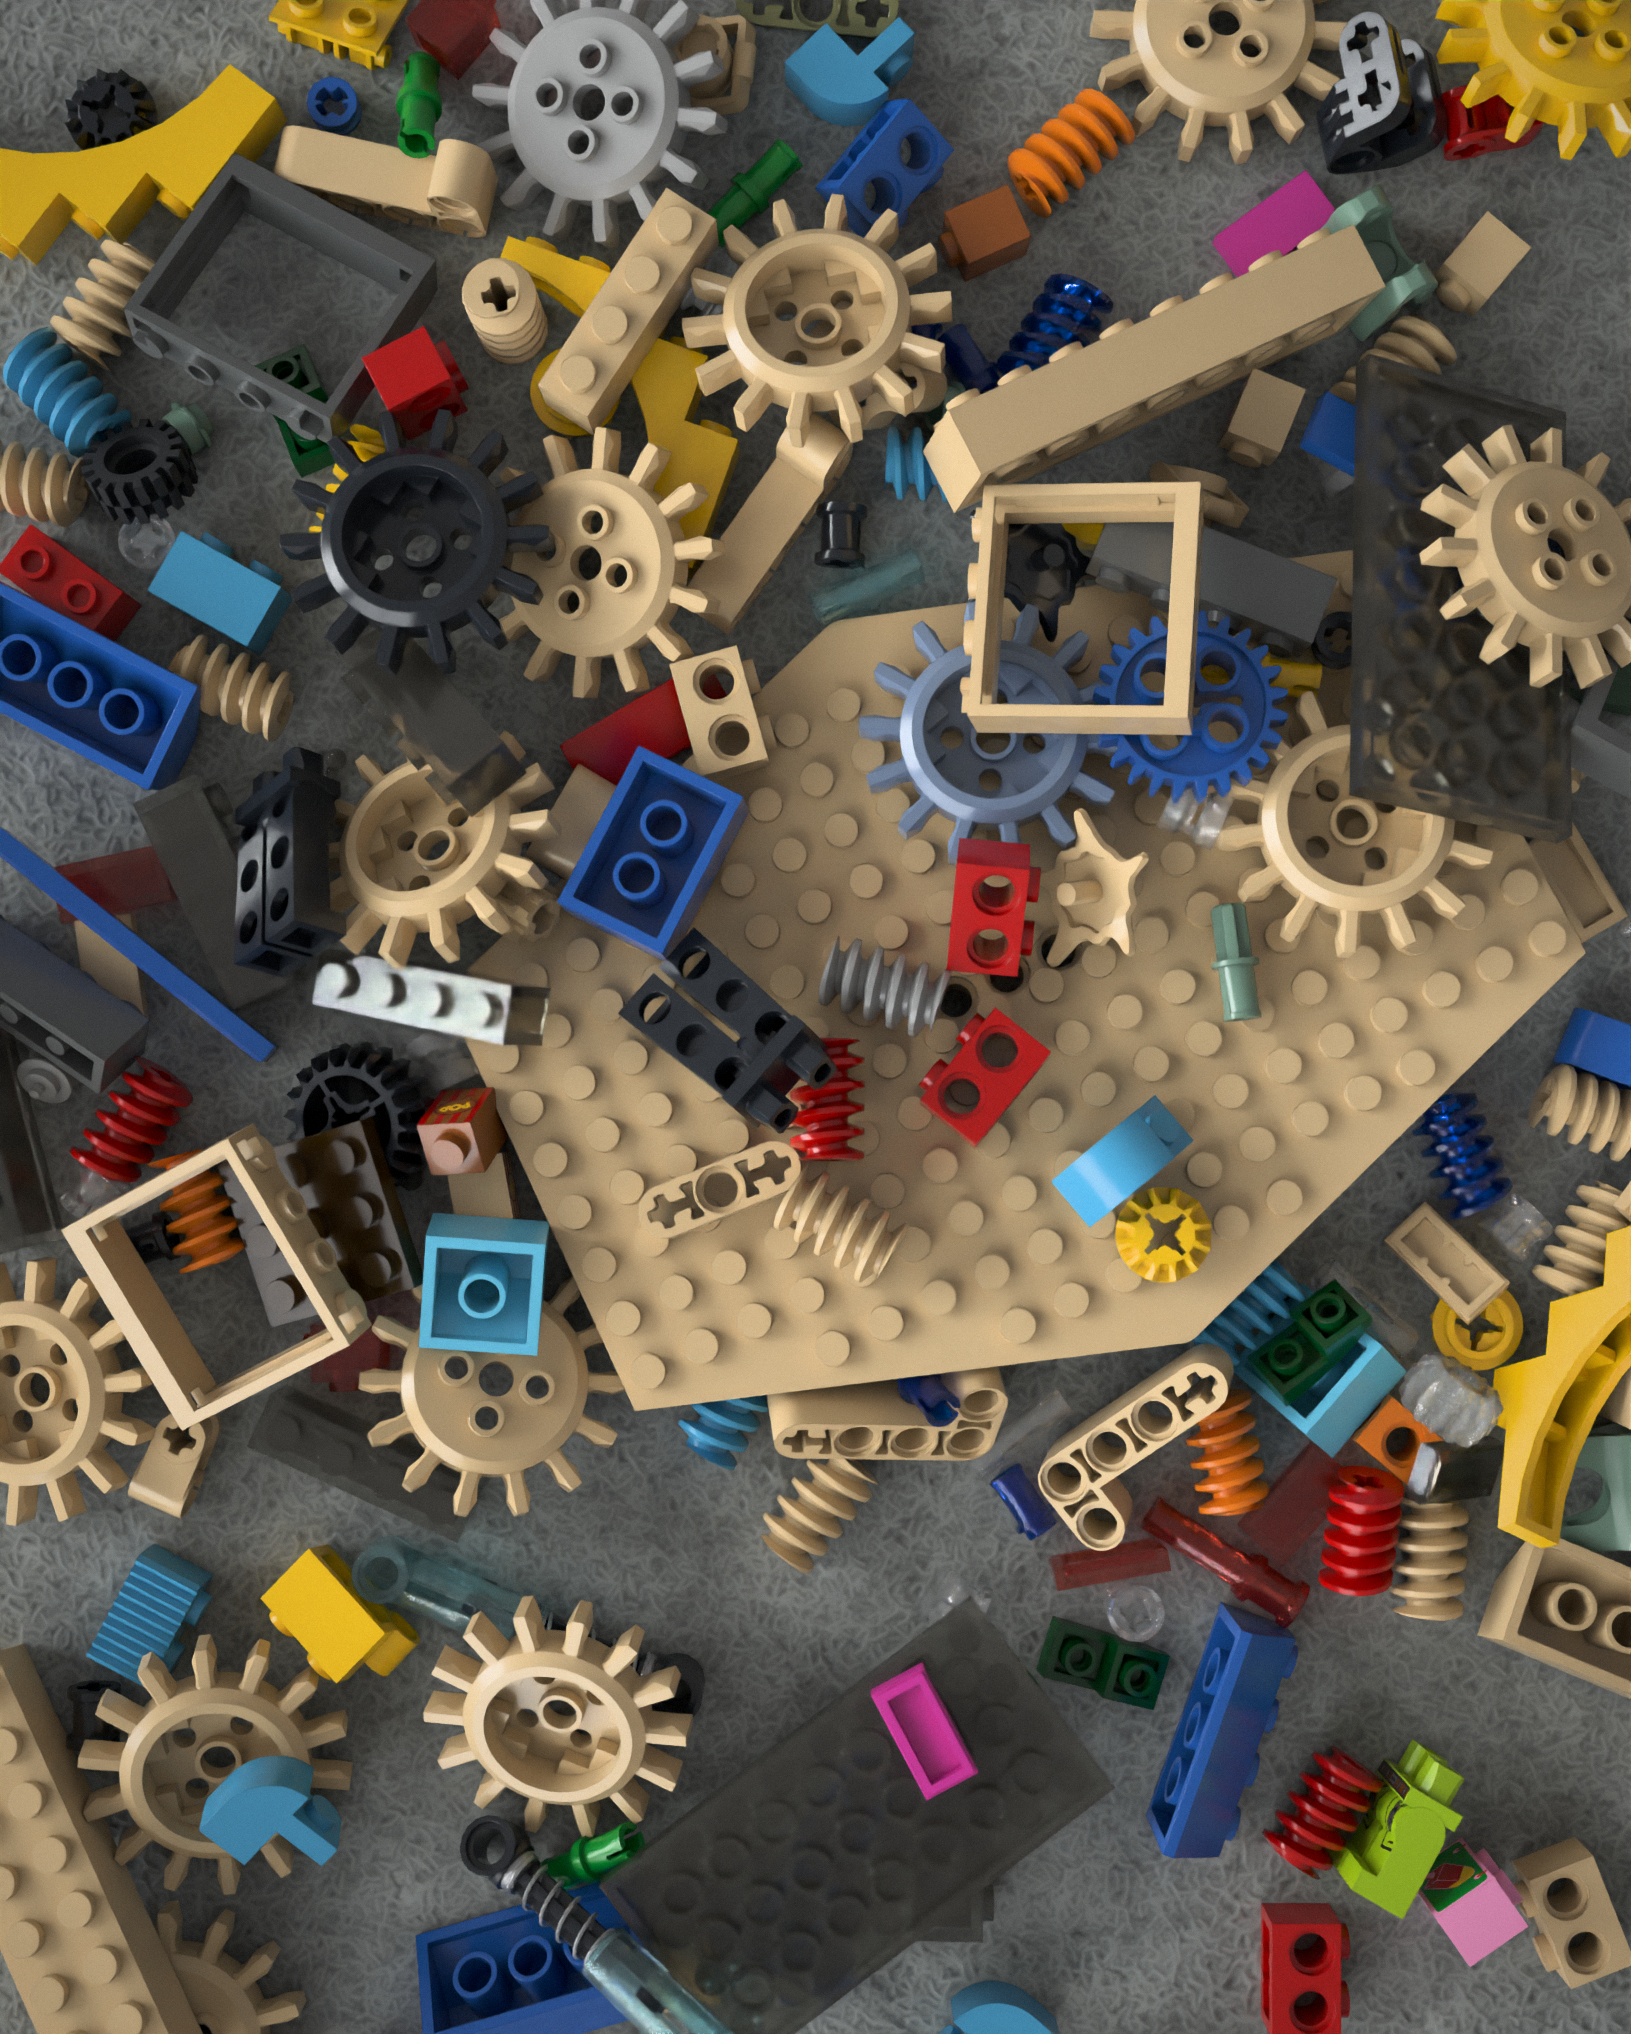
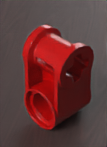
(1480, 127)

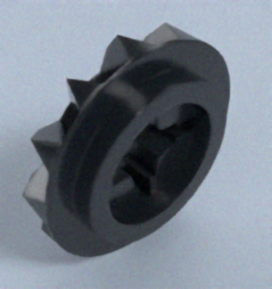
(98, 92)

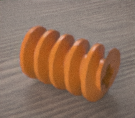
(1066, 146)
(199, 1217)
(1229, 1458)

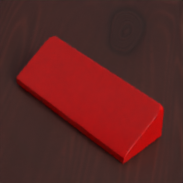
(649, 721)

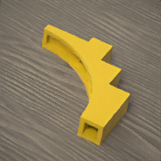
(119, 182)
(663, 386)
(1558, 1396)

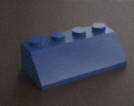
(94, 693)
(1220, 1734)
(512, 1975)

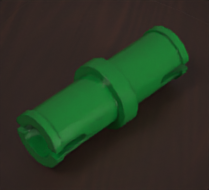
(419, 105)
(754, 188)
(594, 1856)

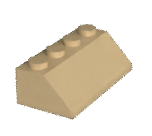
(1565, 1612)

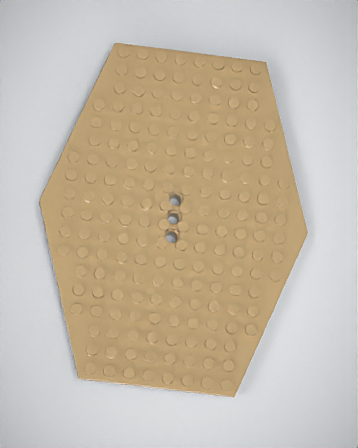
(993, 1250)

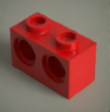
(417, 380)
(67, 584)
(986, 907)
(995, 1085)
(1293, 1971)

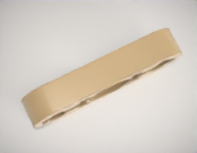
(685, 1219)

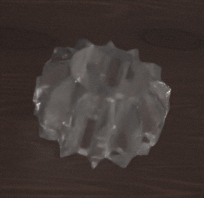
(1450, 1399)

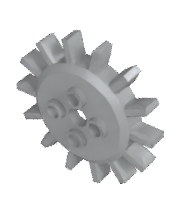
(624, 152)

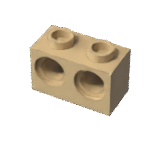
(710, 717)
(1577, 1908)

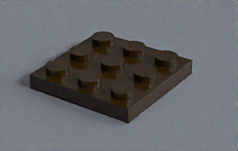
(351, 1207)

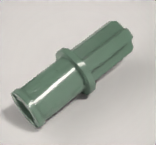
(1235, 962)

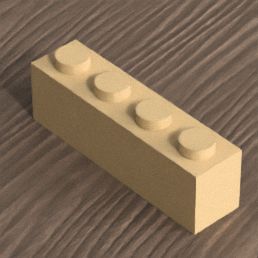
(629, 311)

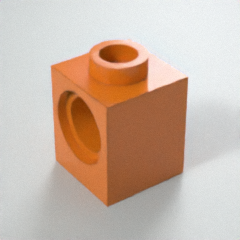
(1376, 1428)

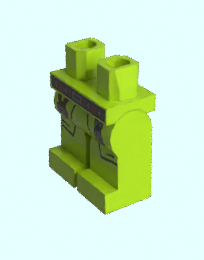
(1401, 1829)

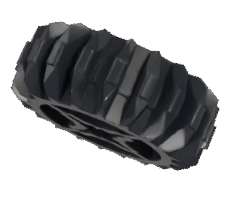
(334, 1098)

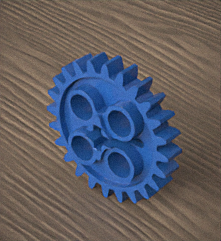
(1198, 757)

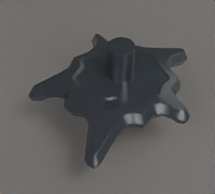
(1043, 570)

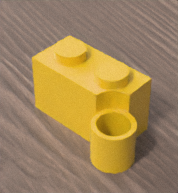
(333, 1621)

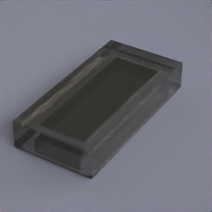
(1454, 1472)

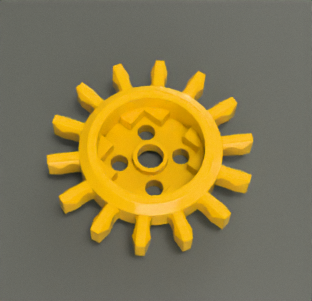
(1544, 67)

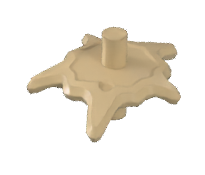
(1092, 893)

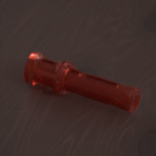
(1247, 1574)

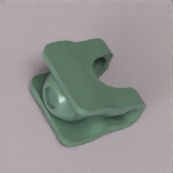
(1403, 277)
(1608, 1521)

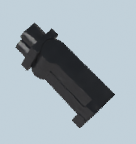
(285, 867)
(771, 1046)

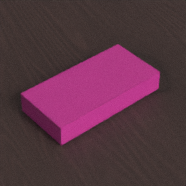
(1275, 224)
(924, 1731)

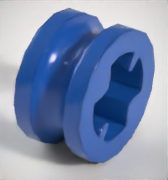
(336, 90)

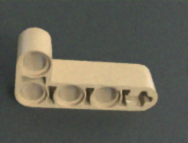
(437, 191)
(772, 520)
(879, 1425)
(1142, 1434)

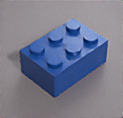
(654, 854)

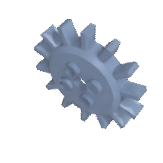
(950, 777)

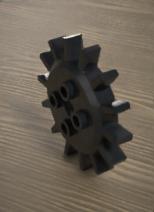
(370, 521)

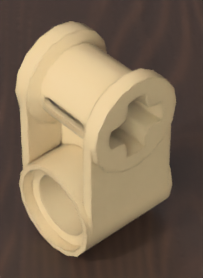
(174, 1465)

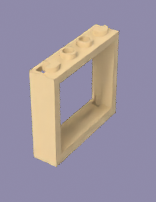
(1084, 503)
(150, 1321)

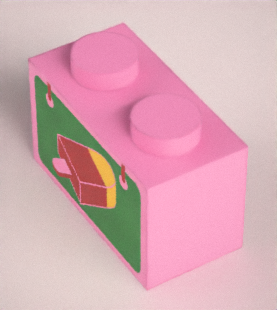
(1472, 1901)

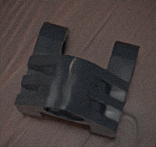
(1377, 138)

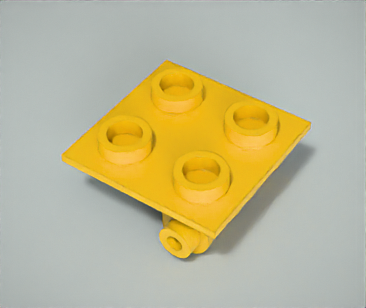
(346, 24)

